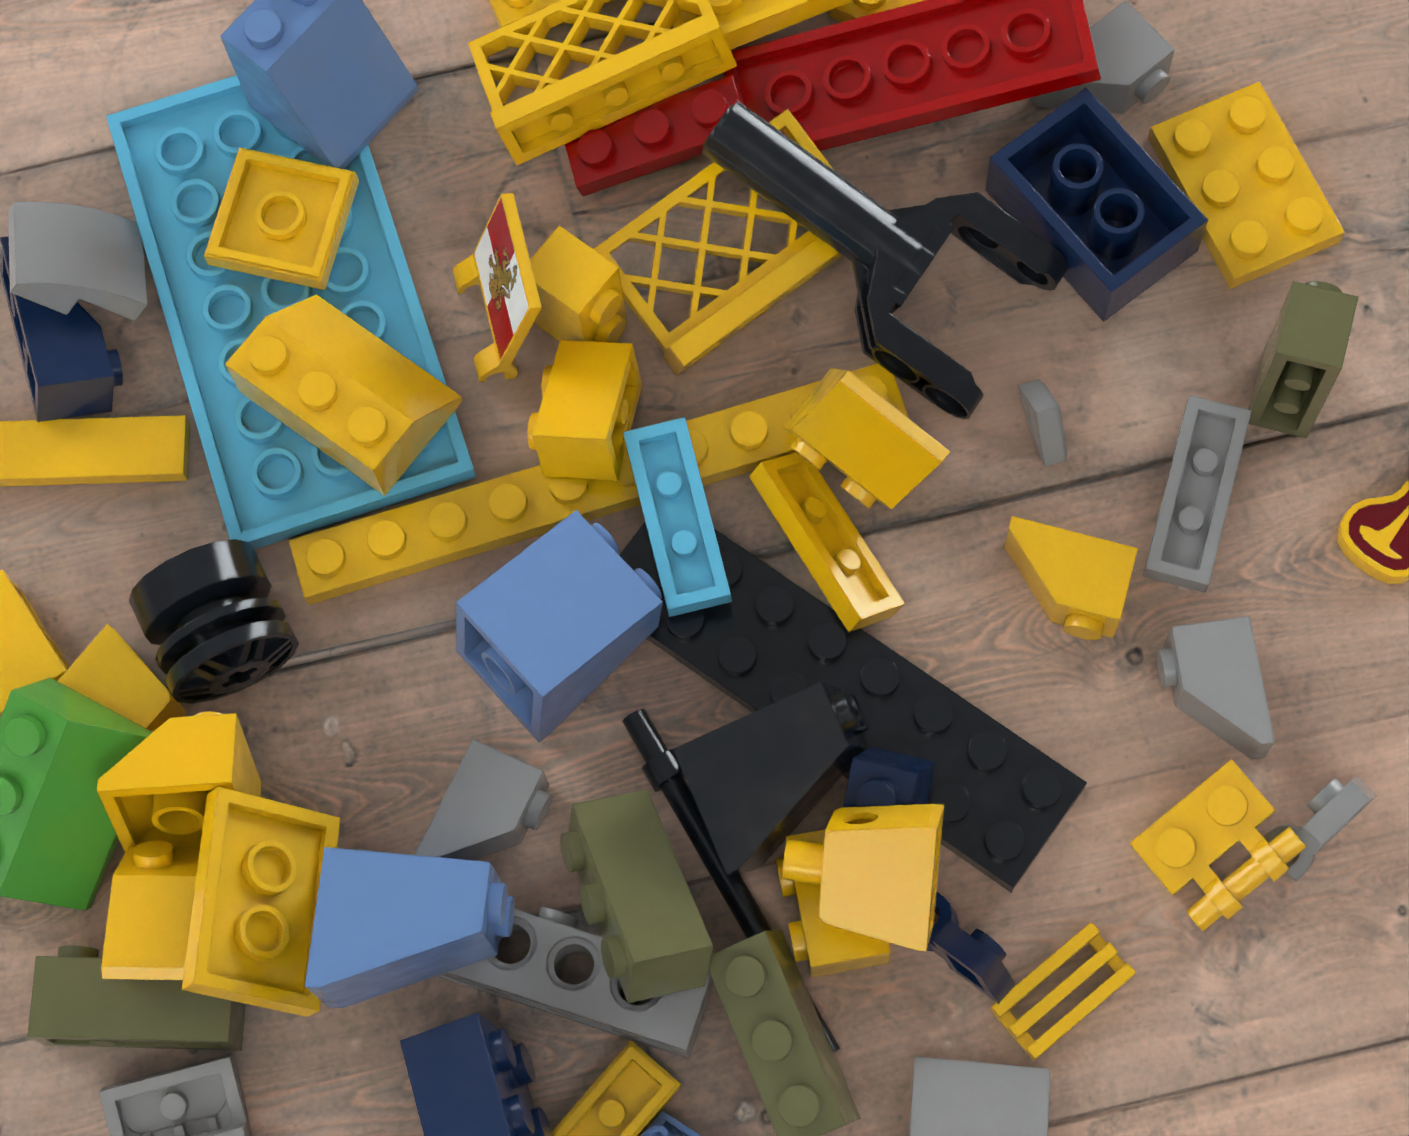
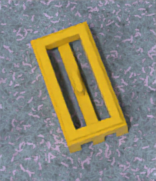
(1105, 955)

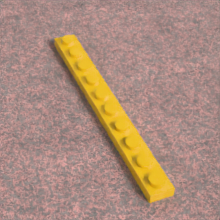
(532, 504)

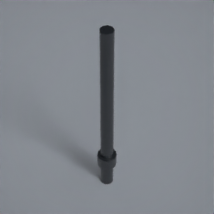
(666, 775)

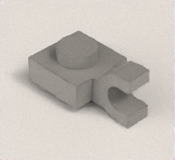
(1333, 811)

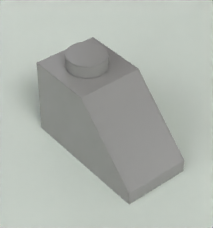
(1130, 61)
(1219, 681)
(487, 806)

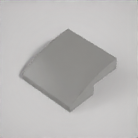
(76, 254)
(978, 1099)
(179, 1102)

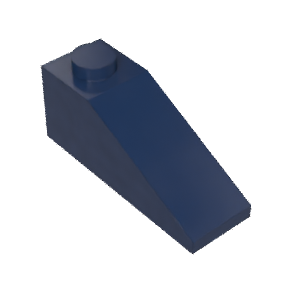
(61, 355)

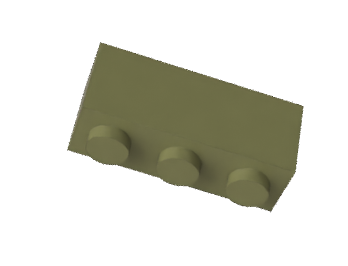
(1302, 357)
(636, 896)
(83, 1010)
(782, 1036)

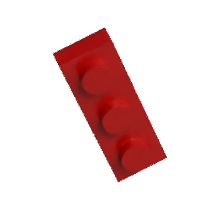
(650, 137)

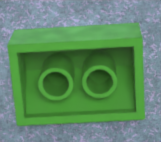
(51, 816)

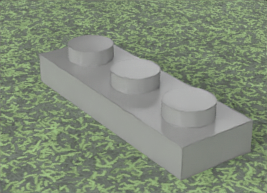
(1197, 493)

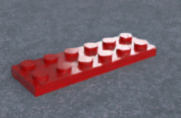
(916, 65)

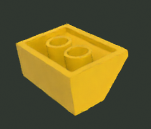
(342, 389)

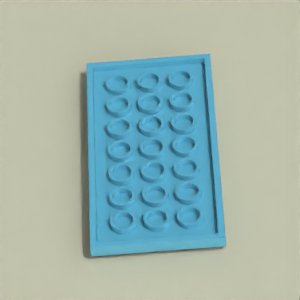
(264, 473)

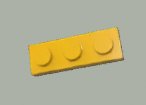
(826, 541)

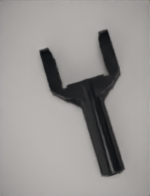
(884, 246)

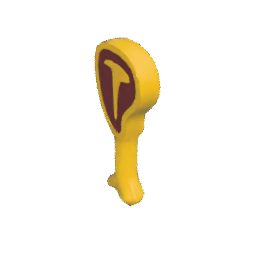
(1377, 536)

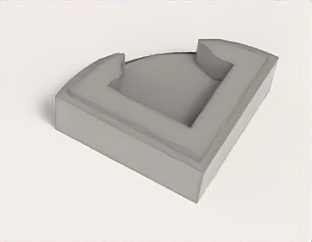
(1044, 422)

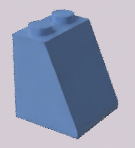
(319, 73)
(556, 622)
(400, 921)

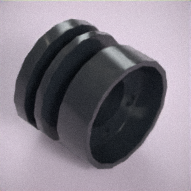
(213, 621)

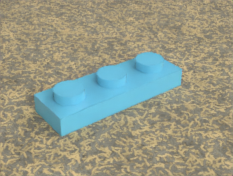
(677, 517)

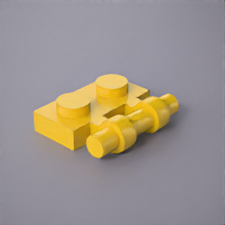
(1206, 827)

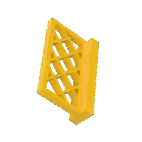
(611, 84)
(750, 295)

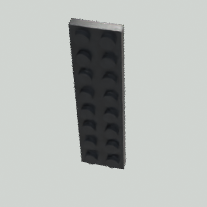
(779, 639)

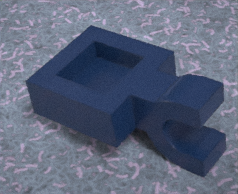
(971, 956)

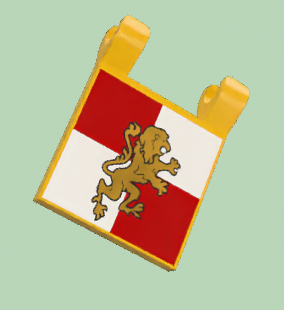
(507, 287)

